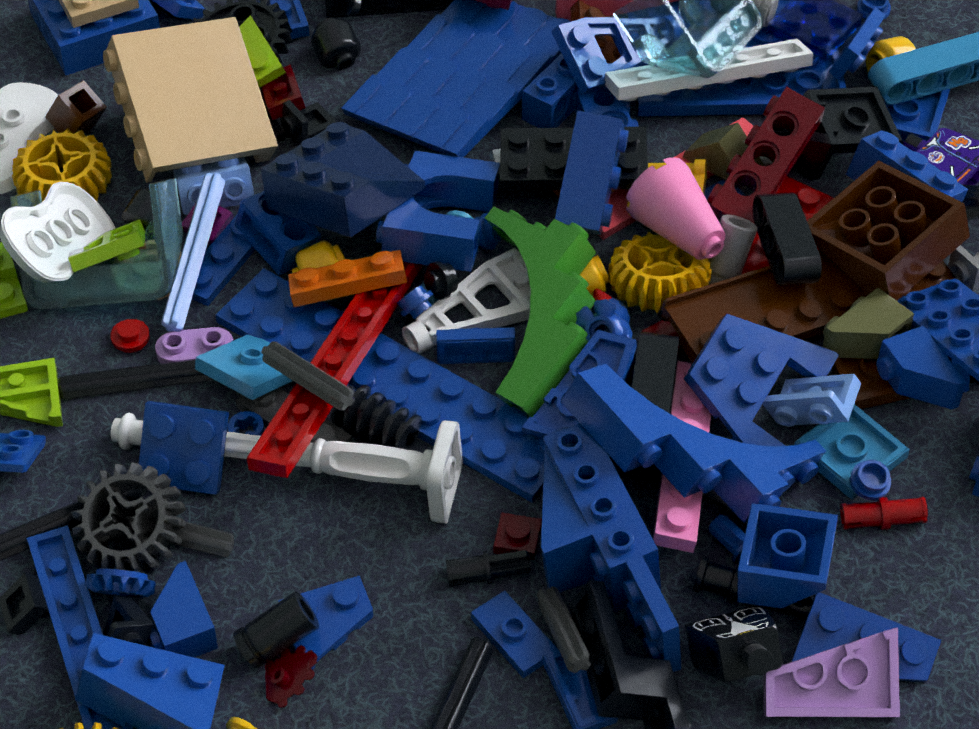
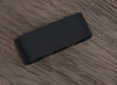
(786, 239)

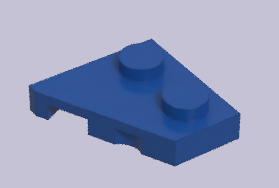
(339, 611)

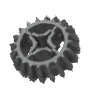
(109, 491)

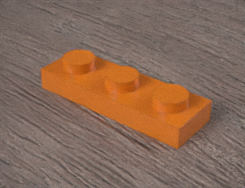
(346, 278)

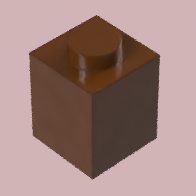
(76, 109)

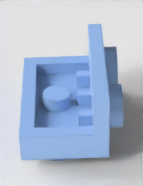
(234, 172)
(814, 400)

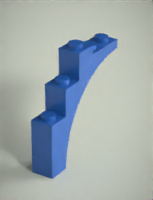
(692, 459)

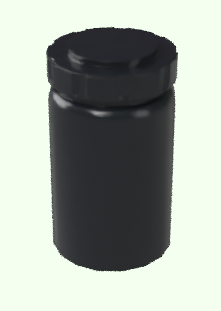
(276, 630)

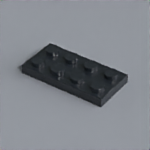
(539, 157)

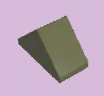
(719, 149)

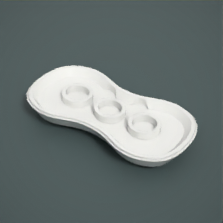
(21, 119)
(50, 232)

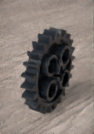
(269, 19)

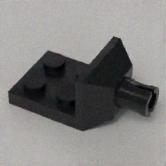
(846, 119)

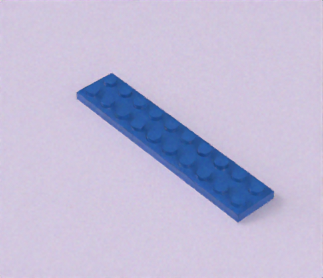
(488, 427)

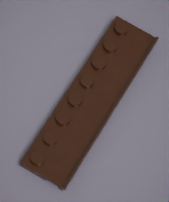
(756, 297)

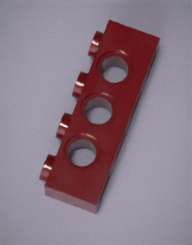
(788, 111)

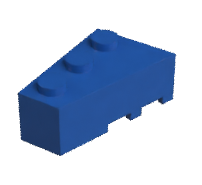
(591, 171)
(148, 685)

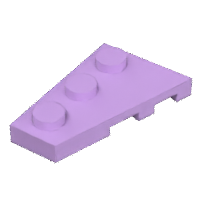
(838, 682)

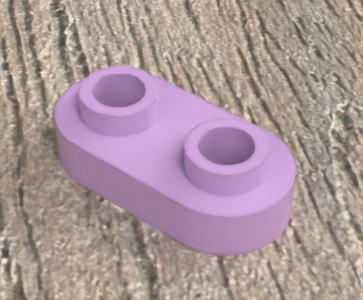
(190, 343)

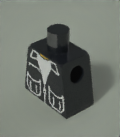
(742, 644)

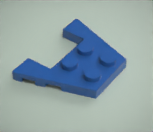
(742, 366)

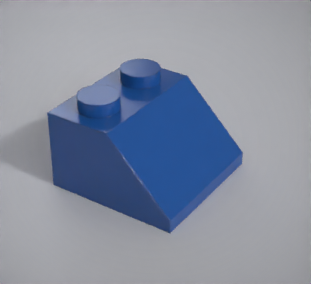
(785, 555)

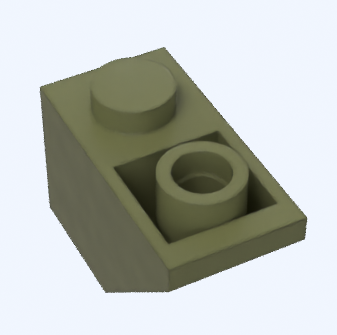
(865, 325)

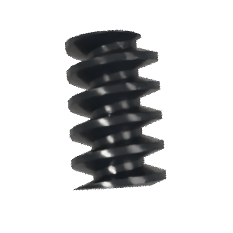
(377, 421)

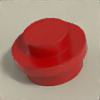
(130, 335)

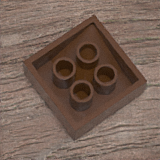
(889, 229)

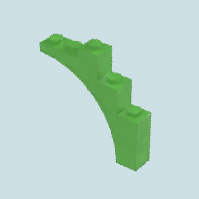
(552, 337)

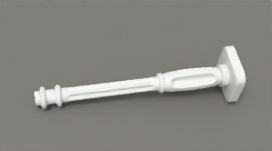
(433, 470)

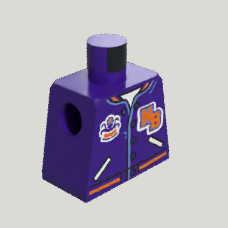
(949, 153)

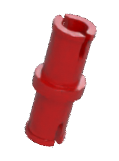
(884, 513)

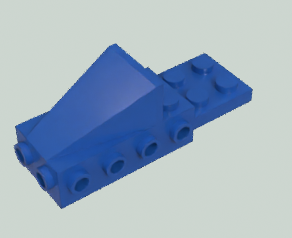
(599, 535)

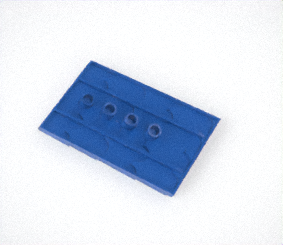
(458, 75)

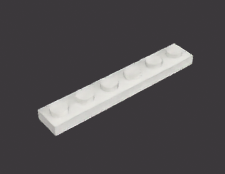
(749, 62)

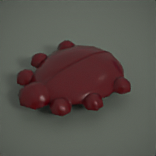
(288, 674)

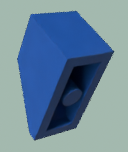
(920, 369)
(181, 617)

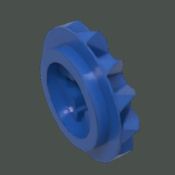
(120, 583)

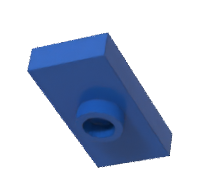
(475, 345)
(512, 633)
(574, 693)

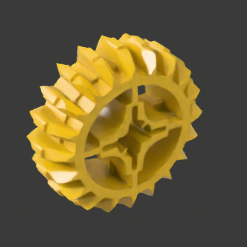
(79, 155)
(653, 270)

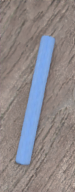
(193, 253)

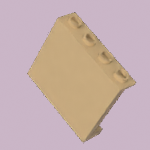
(189, 96)

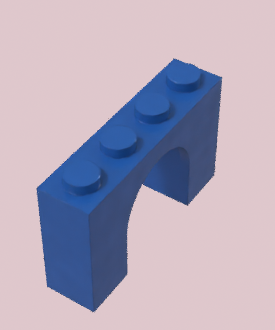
(435, 236)

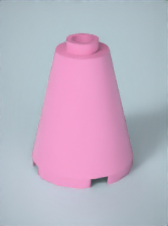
(676, 209)

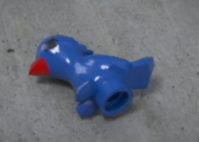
(608, 316)

